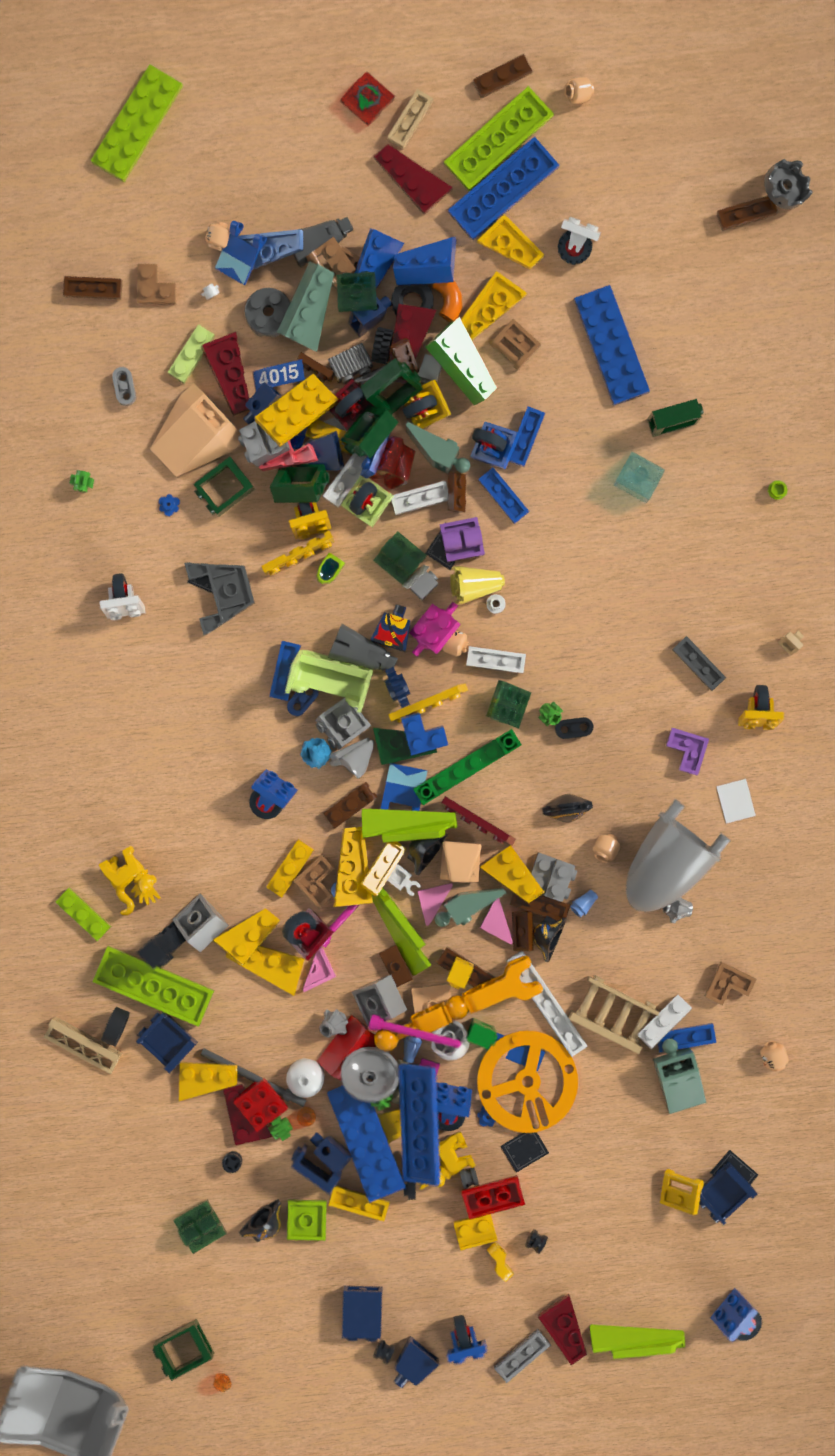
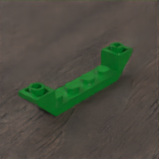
(467, 767)

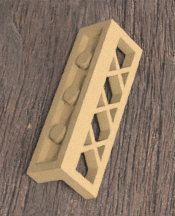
(85, 1041)

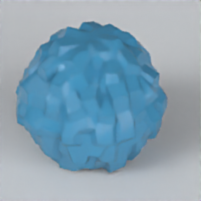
(315, 752)

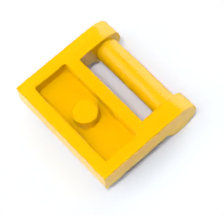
(680, 1198)

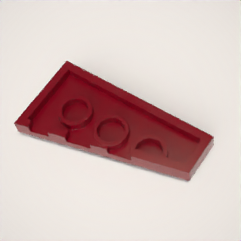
(413, 324)
(483, 825)

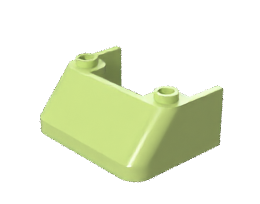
(330, 676)

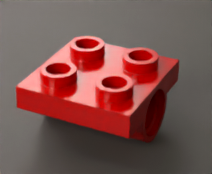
(260, 1104)

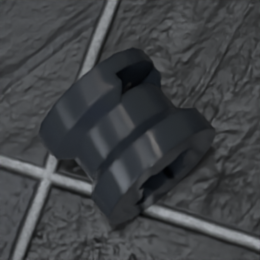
(231, 1165)
(536, 1241)
(384, 1351)

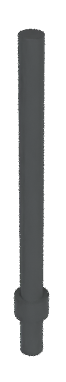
(285, 1093)

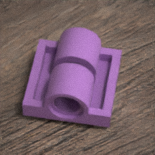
(462, 539)

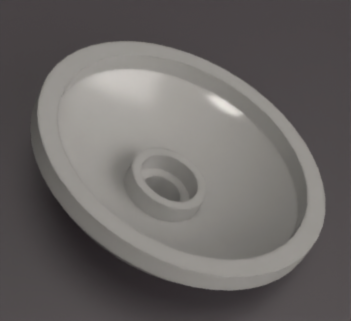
(372, 1064)

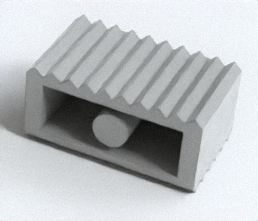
(350, 363)

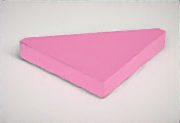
(432, 899)
(496, 923)
(320, 971)

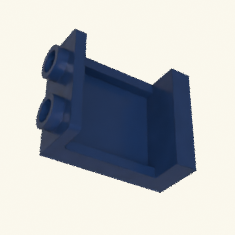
(166, 1040)
(312, 1172)
(725, 1193)
(362, 1313)

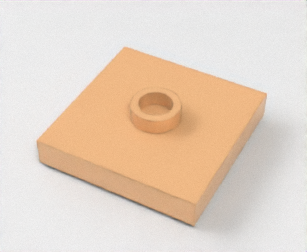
(428, 996)

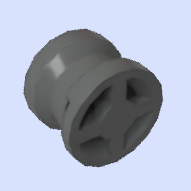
(469, 1177)

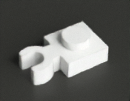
(400, 879)

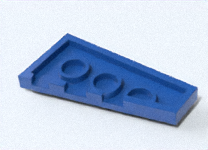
(378, 254)

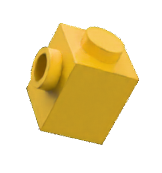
(459, 973)

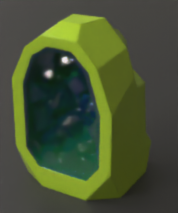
(329, 569)

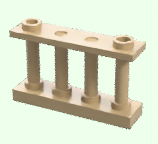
(615, 1032)

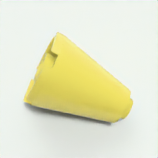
(474, 583)

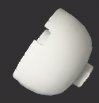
(455, 1031)
(305, 1077)

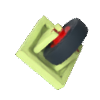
(367, 500)

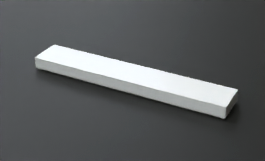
(553, 1012)

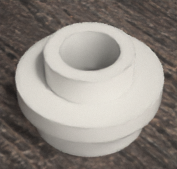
(210, 291)
(491, 608)

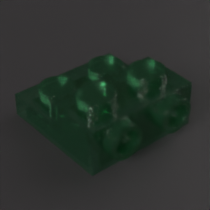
(356, 291)

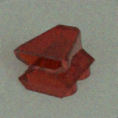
(395, 463)

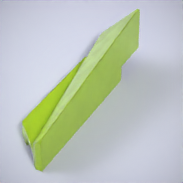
(406, 825)
(402, 932)
(635, 1341)

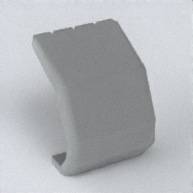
(62, 1412)

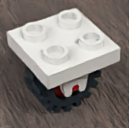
(576, 243)

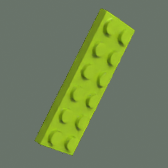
(137, 123)
(498, 138)
(153, 987)

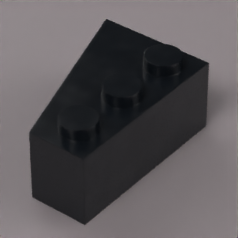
(161, 947)

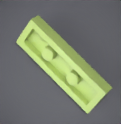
(190, 354)

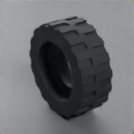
(422, 289)

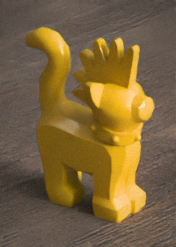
(122, 876)
(448, 1158)

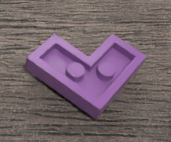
(692, 746)

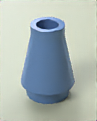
(584, 903)
(411, 1048)

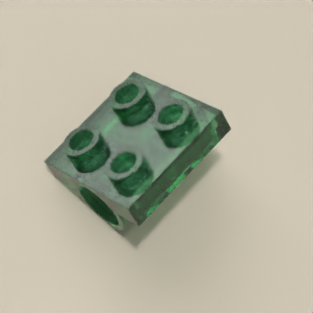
(399, 558)
(508, 704)
(199, 1226)

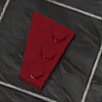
(241, 1128)
(564, 1329)

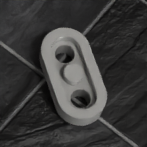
(124, 387)

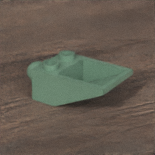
(439, 452)
(466, 904)
(679, 1080)

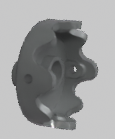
(797, 183)
(254, 308)

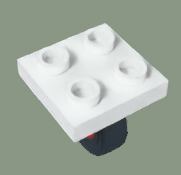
(121, 600)

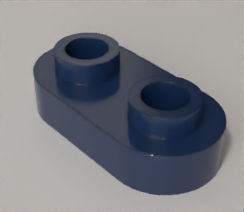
(304, 700)

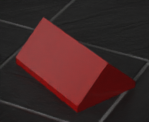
(342, 1046)
(493, 1197)

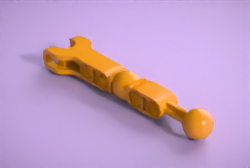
(471, 1001)

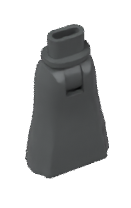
(319, 234)
(360, 651)

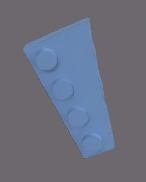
(277, 246)

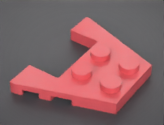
(291, 458)

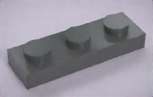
(699, 663)

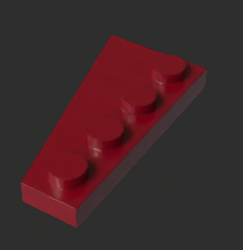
(414, 180)
(226, 364)

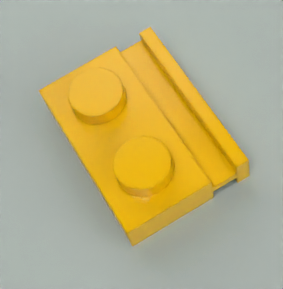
(475, 1231)

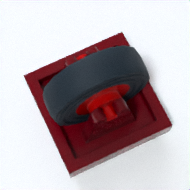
(350, 404)
(306, 932)

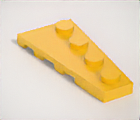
(492, 303)
(273, 566)
(352, 870)

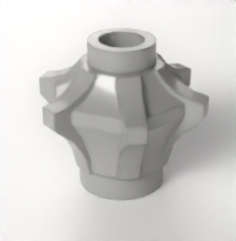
(678, 909)
(333, 1023)

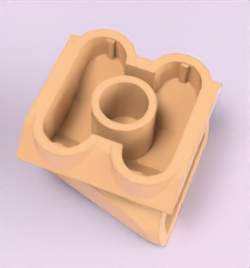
(460, 861)

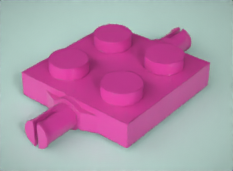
(434, 628)

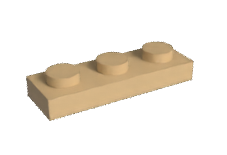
(410, 119)

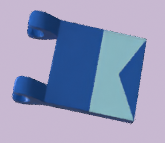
(239, 256)
(400, 786)

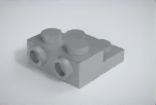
(259, 445)
(341, 724)
(553, 876)

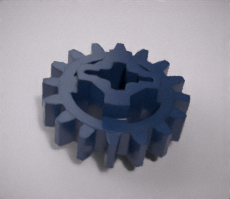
(397, 687)

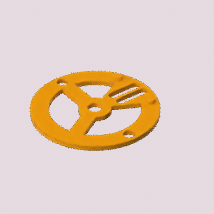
(536, 1041)

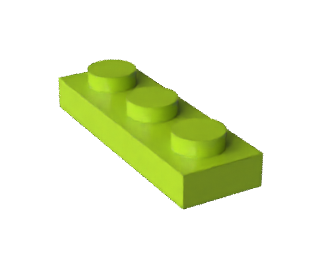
(83, 914)

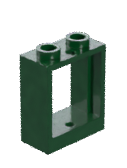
(384, 378)
(675, 417)
(369, 431)
(248, 487)
(285, 492)
(200, 1340)

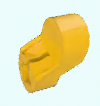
(499, 1255)

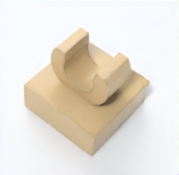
(791, 642)

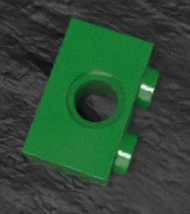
(482, 1034)

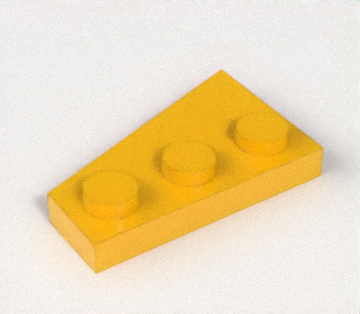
(513, 874)
(204, 1078)

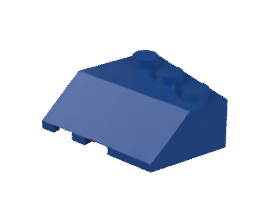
(426, 263)

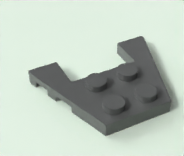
(229, 588)

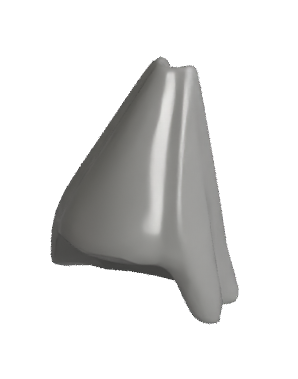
(354, 757)

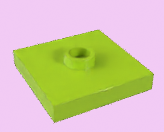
(306, 1219)

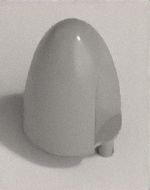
(669, 862)

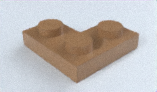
(149, 290)
(310, 881)
(725, 979)

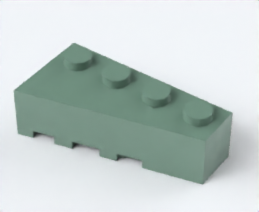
(308, 307)

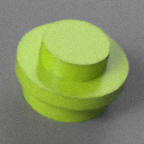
(777, 490)

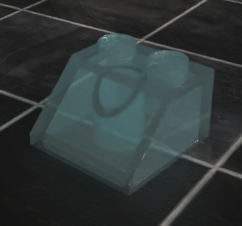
(639, 477)

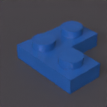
(420, 739)

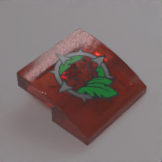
(367, 98)

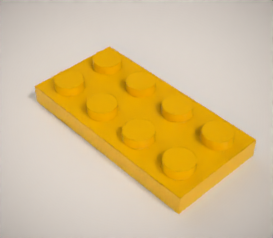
(296, 410)

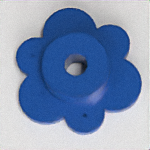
(169, 510)
(484, 1121)

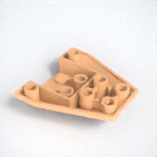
(194, 434)

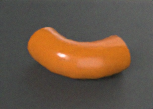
(452, 300)

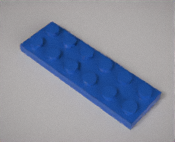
(503, 188)
(611, 345)
(419, 1124)
(366, 1144)

